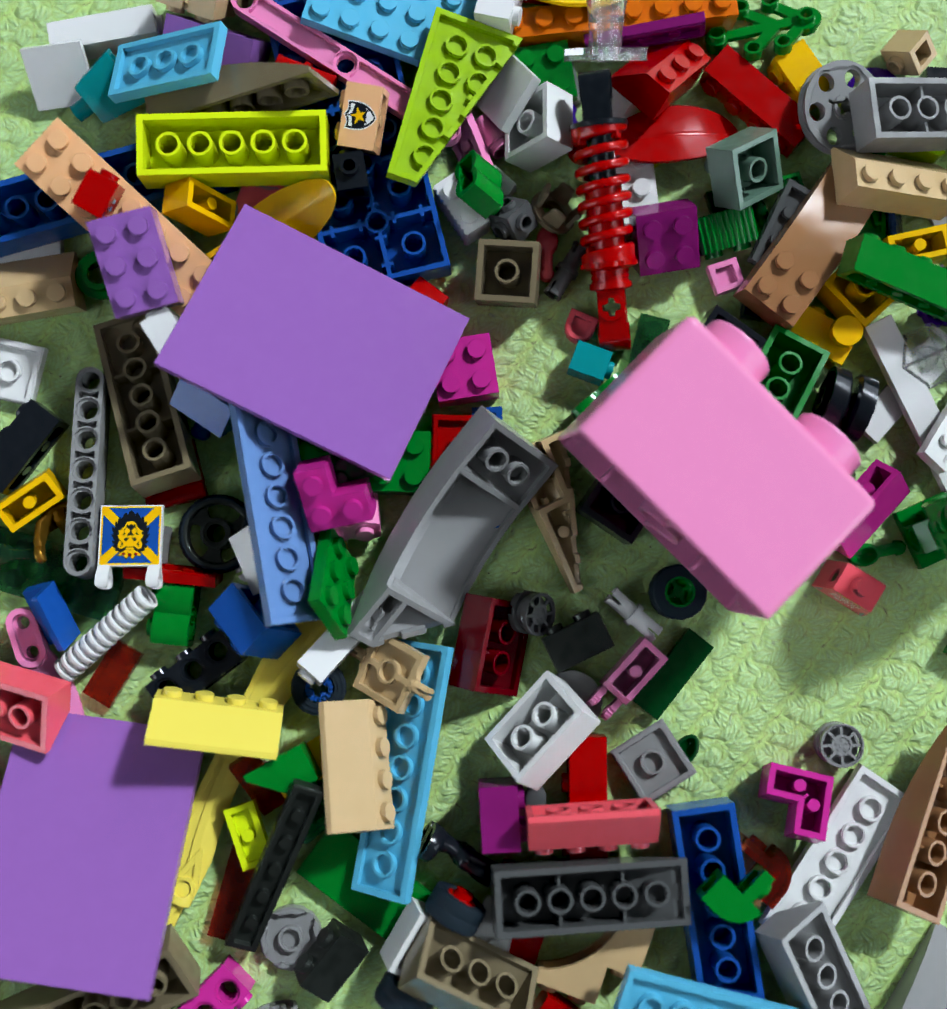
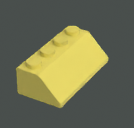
(215, 723)

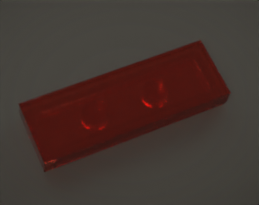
(230, 896)

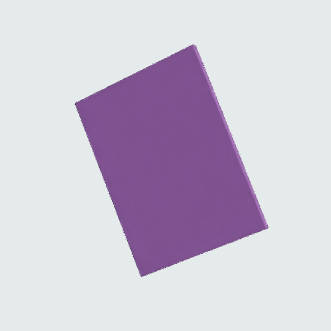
(313, 342)
(92, 856)

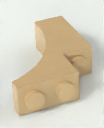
(584, 972)

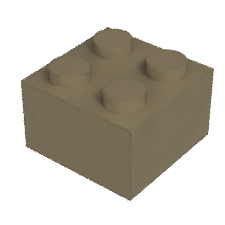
(508, 273)

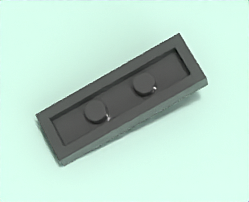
(782, 210)

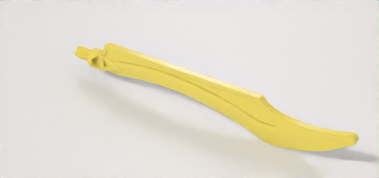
(219, 785)

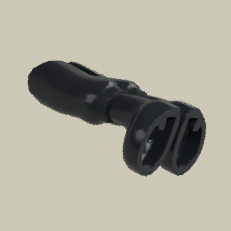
(436, 840)

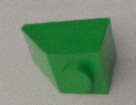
(280, 773)

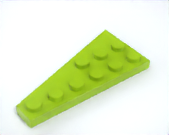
(452, 76)

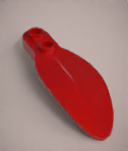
(673, 136)

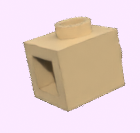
(909, 52)

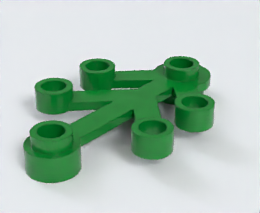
(800, 22)

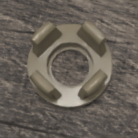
(560, 217)

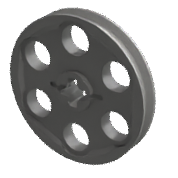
(827, 104)

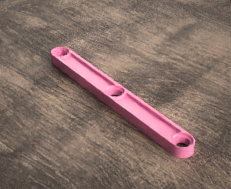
(325, 52)

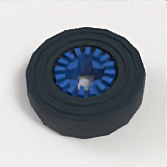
(305, 697)

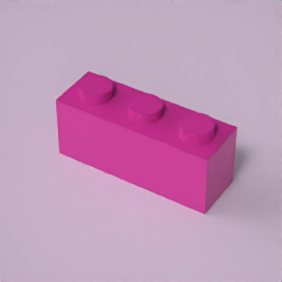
(888, 490)

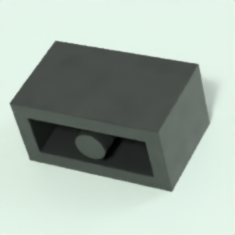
(577, 641)
(330, 960)

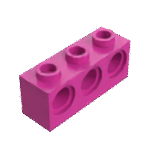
(214, 992)

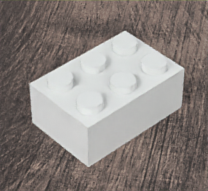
(541, 731)

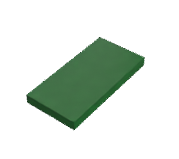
(331, 871)

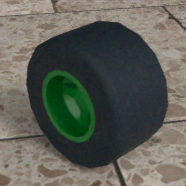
(686, 597)

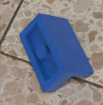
(52, 614)

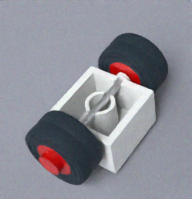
(449, 906)

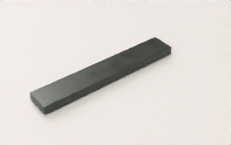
(274, 865)

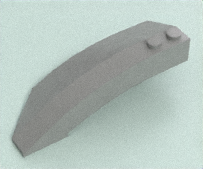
(449, 530)

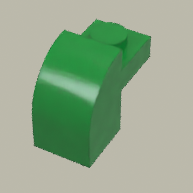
(732, 901)

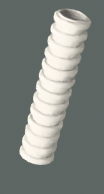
(106, 633)

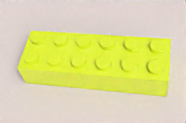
(233, 147)

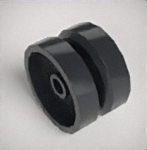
(847, 401)

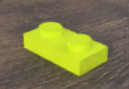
(246, 832)

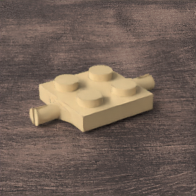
(391, 674)

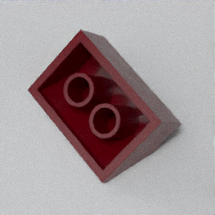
(487, 648)

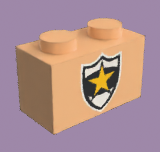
(362, 117)

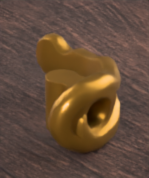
(50, 520)

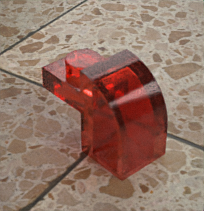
(774, 862)

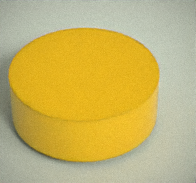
(846, 331)

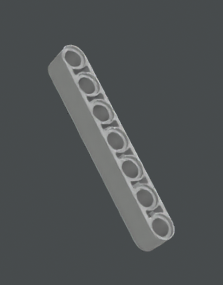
(80, 459)

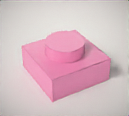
(725, 276)

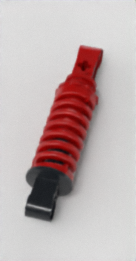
(607, 251)

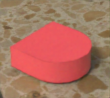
(580, 326)

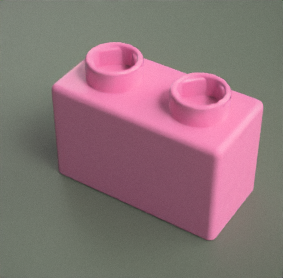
(722, 466)

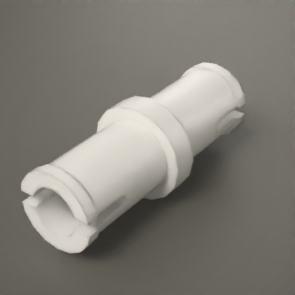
(633, 614)

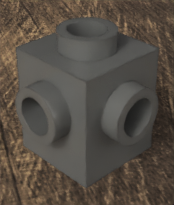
(513, 220)

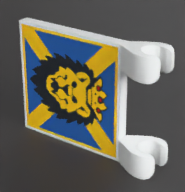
(130, 539)

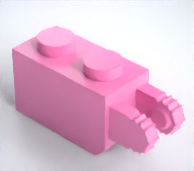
(629, 675)

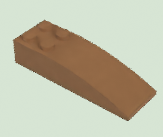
(802, 255)
(914, 852)

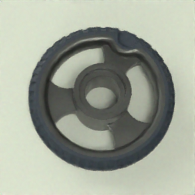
(198, 515)

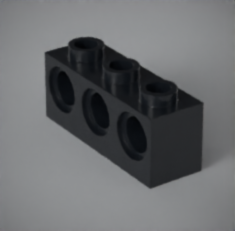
(212, 667)

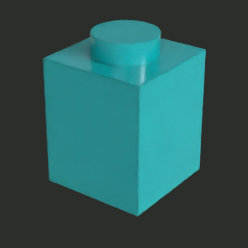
(591, 363)

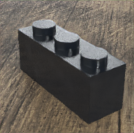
(27, 443)

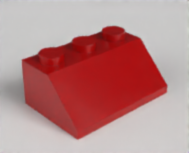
(663, 78)

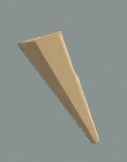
(555, 512)

